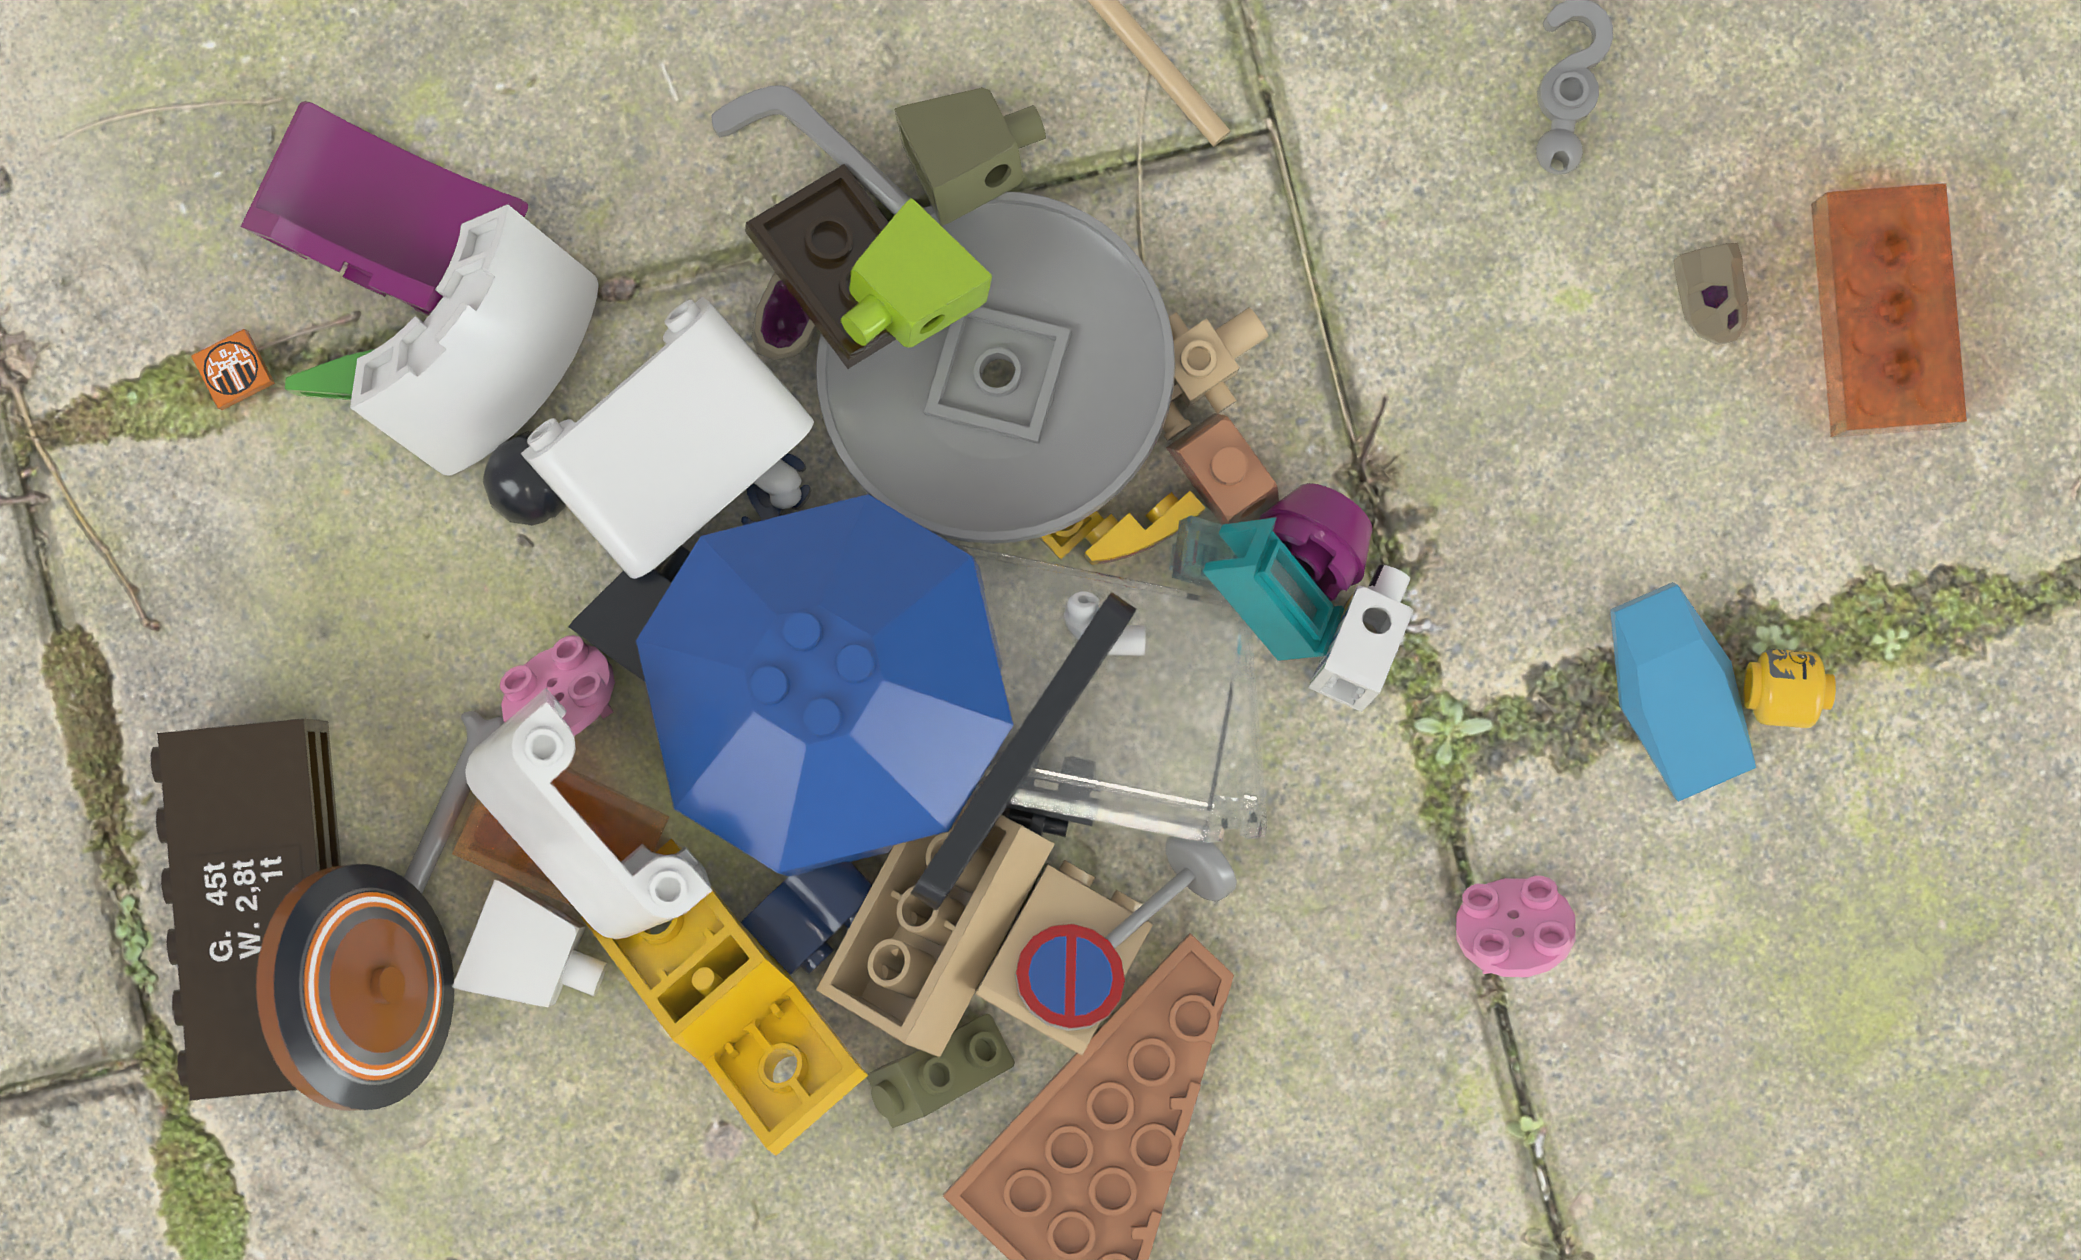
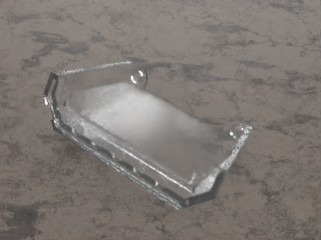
(1154, 736)

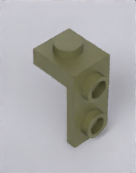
(925, 1082)

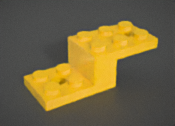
(738, 1017)

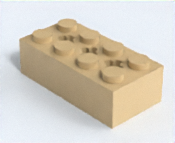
(921, 966)

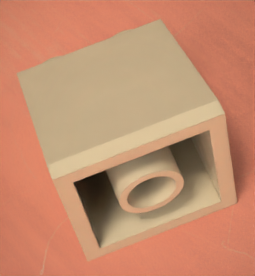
(1058, 899)

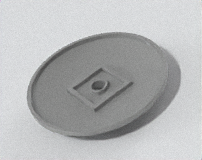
(1068, 427)

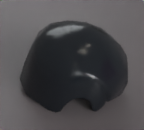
(516, 487)

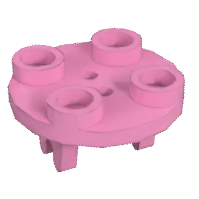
(573, 674)
(1541, 920)

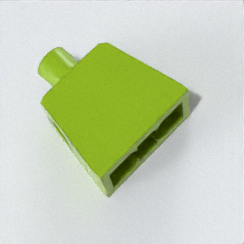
(913, 281)

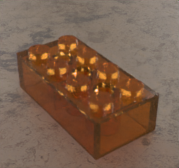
(1915, 282)

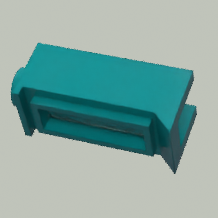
(1274, 592)

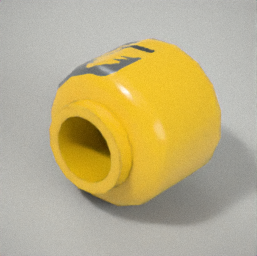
(1788, 688)

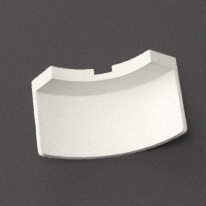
(486, 350)

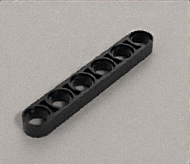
(1023, 751)

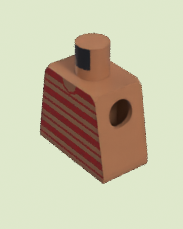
(1225, 471)

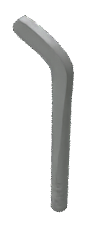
(787, 102)

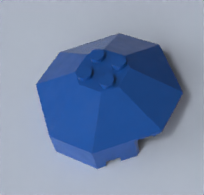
(825, 684)

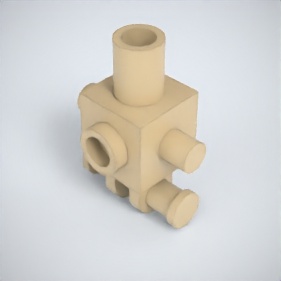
(1207, 361)

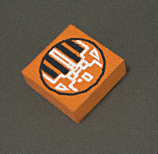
(232, 369)

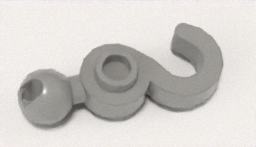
(1569, 87)

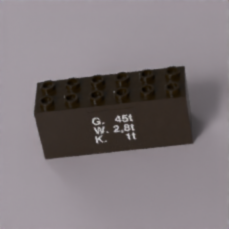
(242, 827)

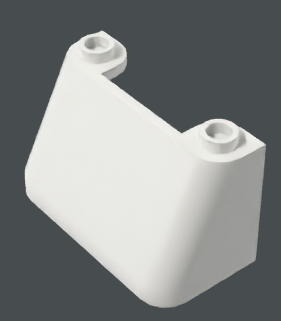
(671, 441)
(513, 780)

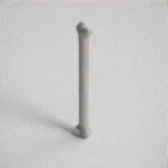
(450, 803)

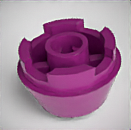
(1324, 535)

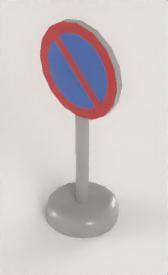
(1075, 975)

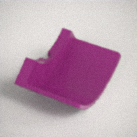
(366, 206)

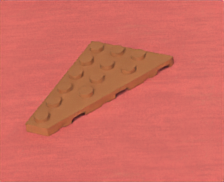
(1101, 1140)

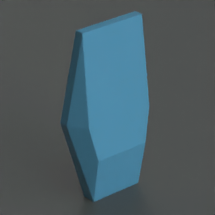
(1679, 692)

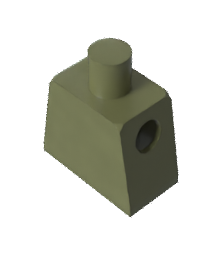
(966, 148)

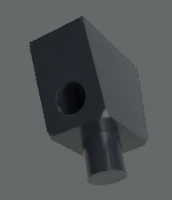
(623, 610)

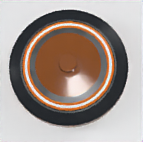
(355, 987)

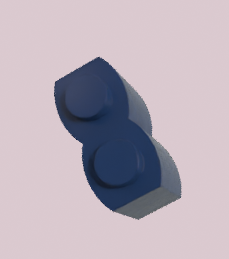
(806, 913)

